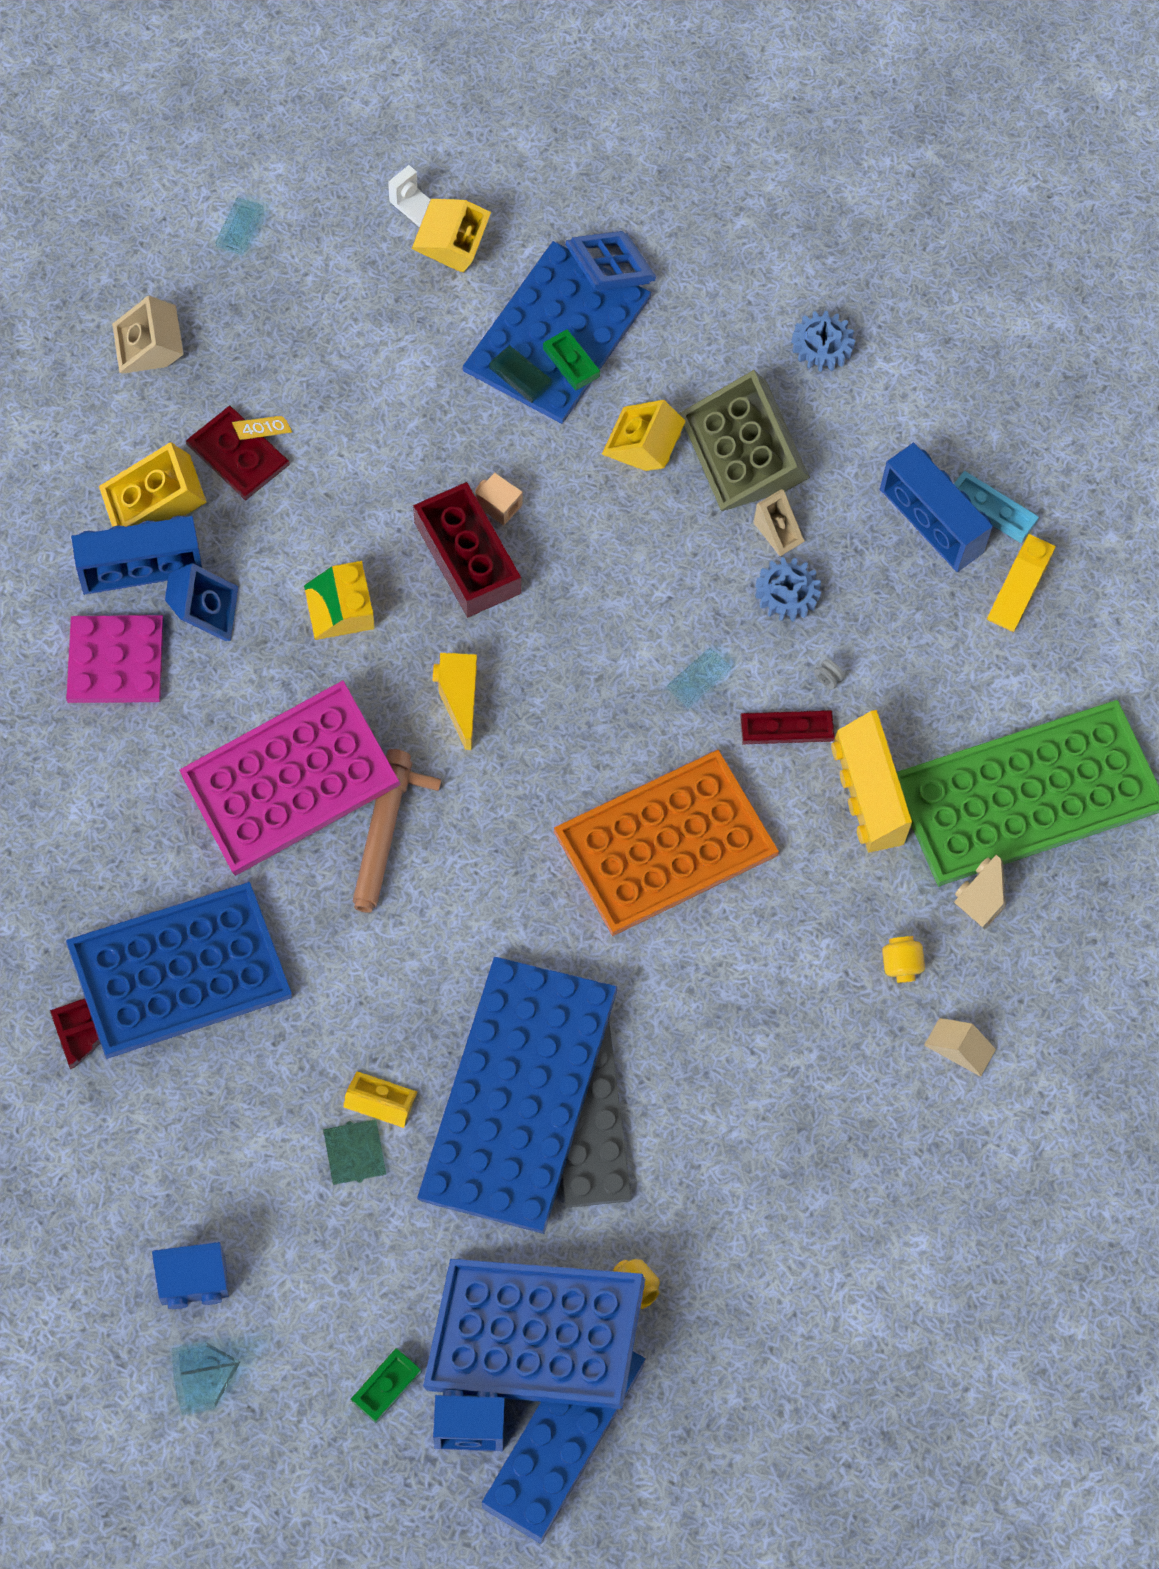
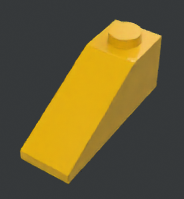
(1021, 582)
(457, 689)

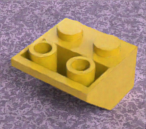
(451, 232)

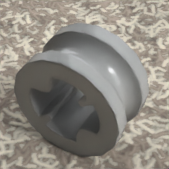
(829, 674)

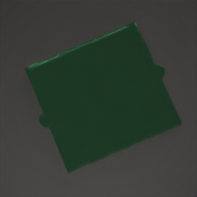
(354, 1152)

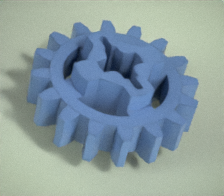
(837, 339)
(777, 595)

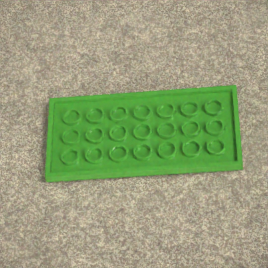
(1029, 792)

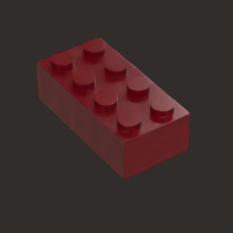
(467, 549)

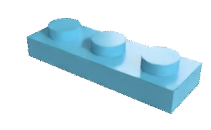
(1001, 510)

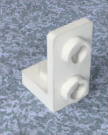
(406, 195)

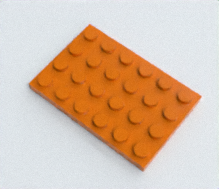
(665, 842)

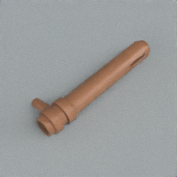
(382, 830)

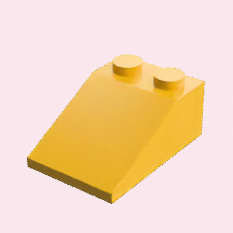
(153, 489)

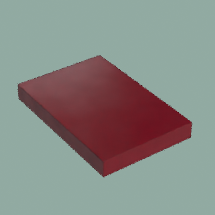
(240, 463)

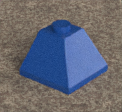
(203, 600)

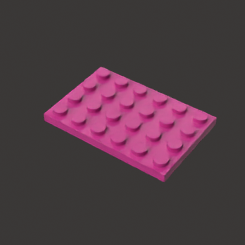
(289, 777)

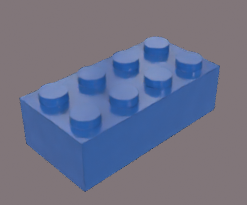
(936, 506)
(134, 553)

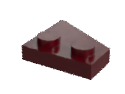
(75, 1031)

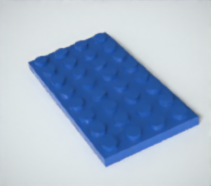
(518, 1095)

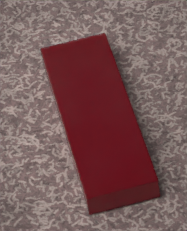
(787, 727)

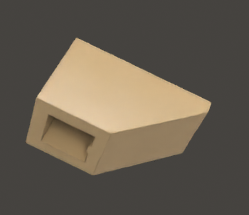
(985, 895)

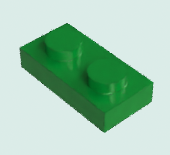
(571, 359)
(386, 1385)

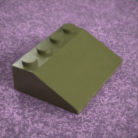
(743, 443)

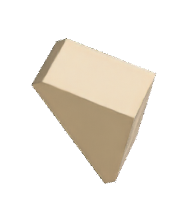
(778, 523)
(961, 1044)

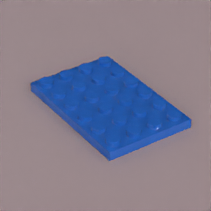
(547, 303)
(178, 970)
(535, 1333)

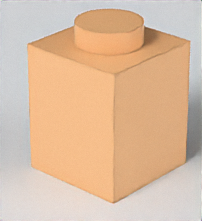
(499, 498)

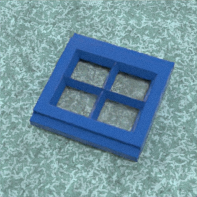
(610, 260)

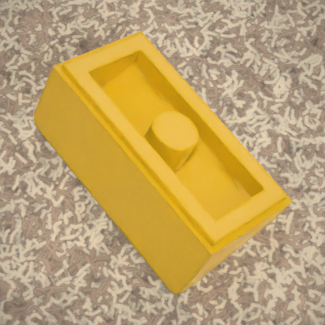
(379, 1099)

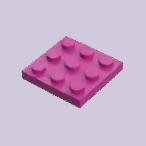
(115, 659)

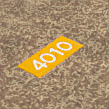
(261, 427)

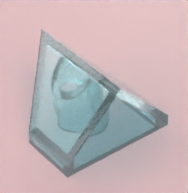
(201, 1376)

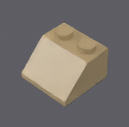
(147, 336)

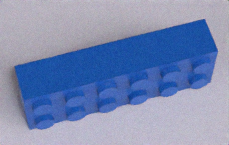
(549, 1462)

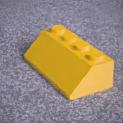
(872, 783)

